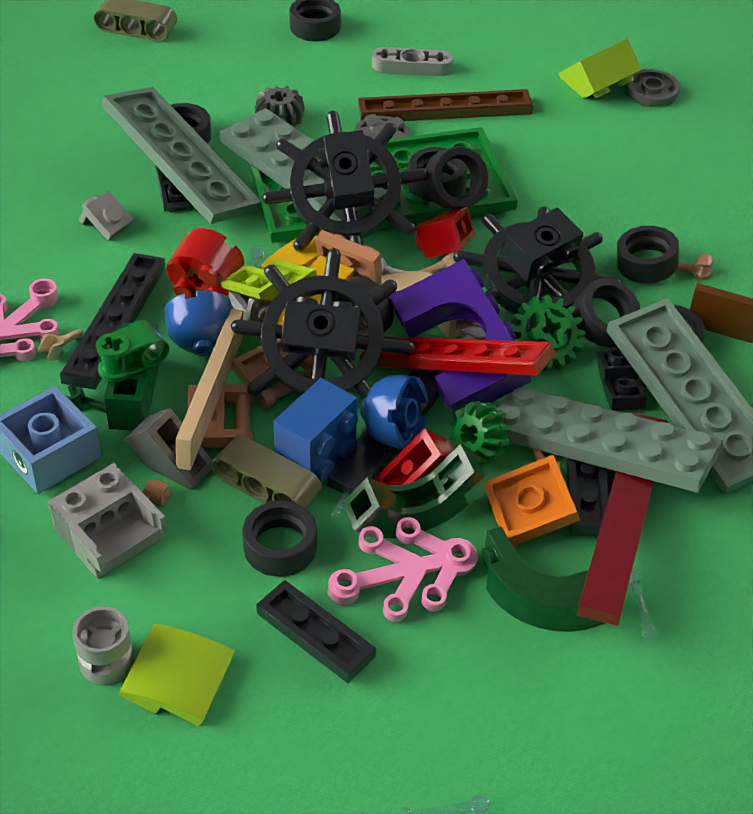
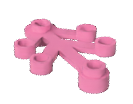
(43, 296)
(406, 567)

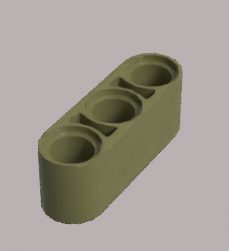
(136, 19)
(265, 473)

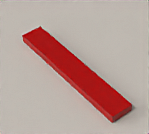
(471, 356)

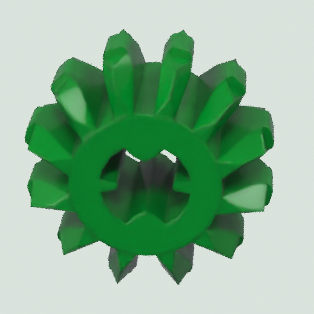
(482, 430)

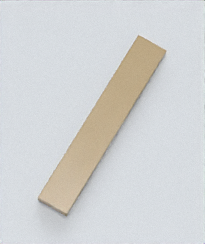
(207, 393)

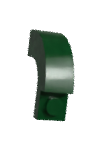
(427, 500)
(529, 595)

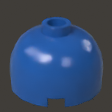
(197, 321)
(394, 410)

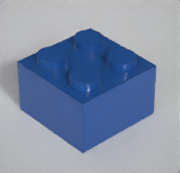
(318, 428)

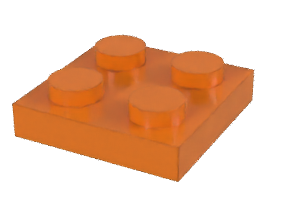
(531, 500)

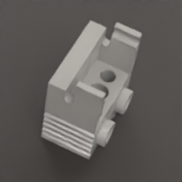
(106, 520)

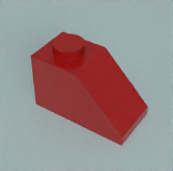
(445, 233)
(417, 459)

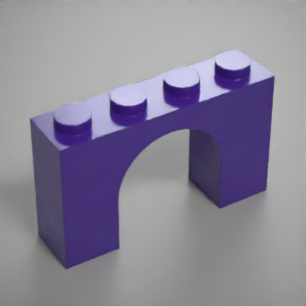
(458, 295)

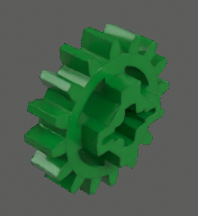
(553, 319)

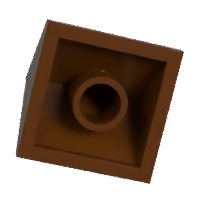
(724, 312)

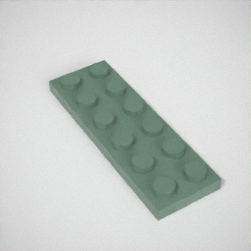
(256, 142)
(181, 154)
(689, 385)
(610, 438)

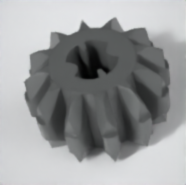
(283, 103)

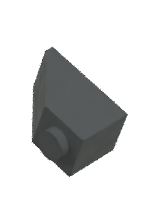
(156, 446)

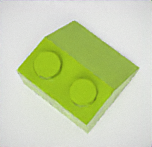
(602, 69)

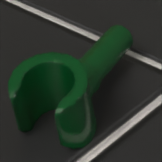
(81, 401)

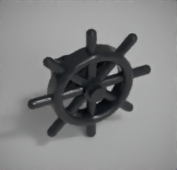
(347, 183)
(534, 254)
(321, 330)

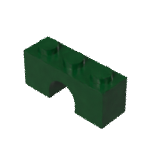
(131, 399)

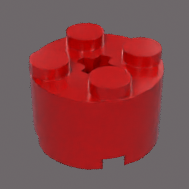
(203, 262)

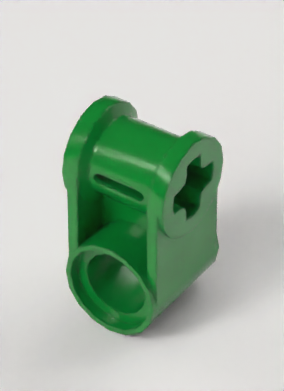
(132, 348)

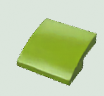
(254, 283)
(177, 673)

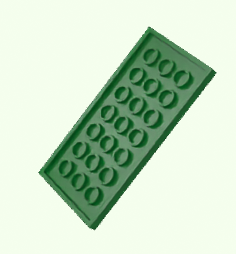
(286, 225)

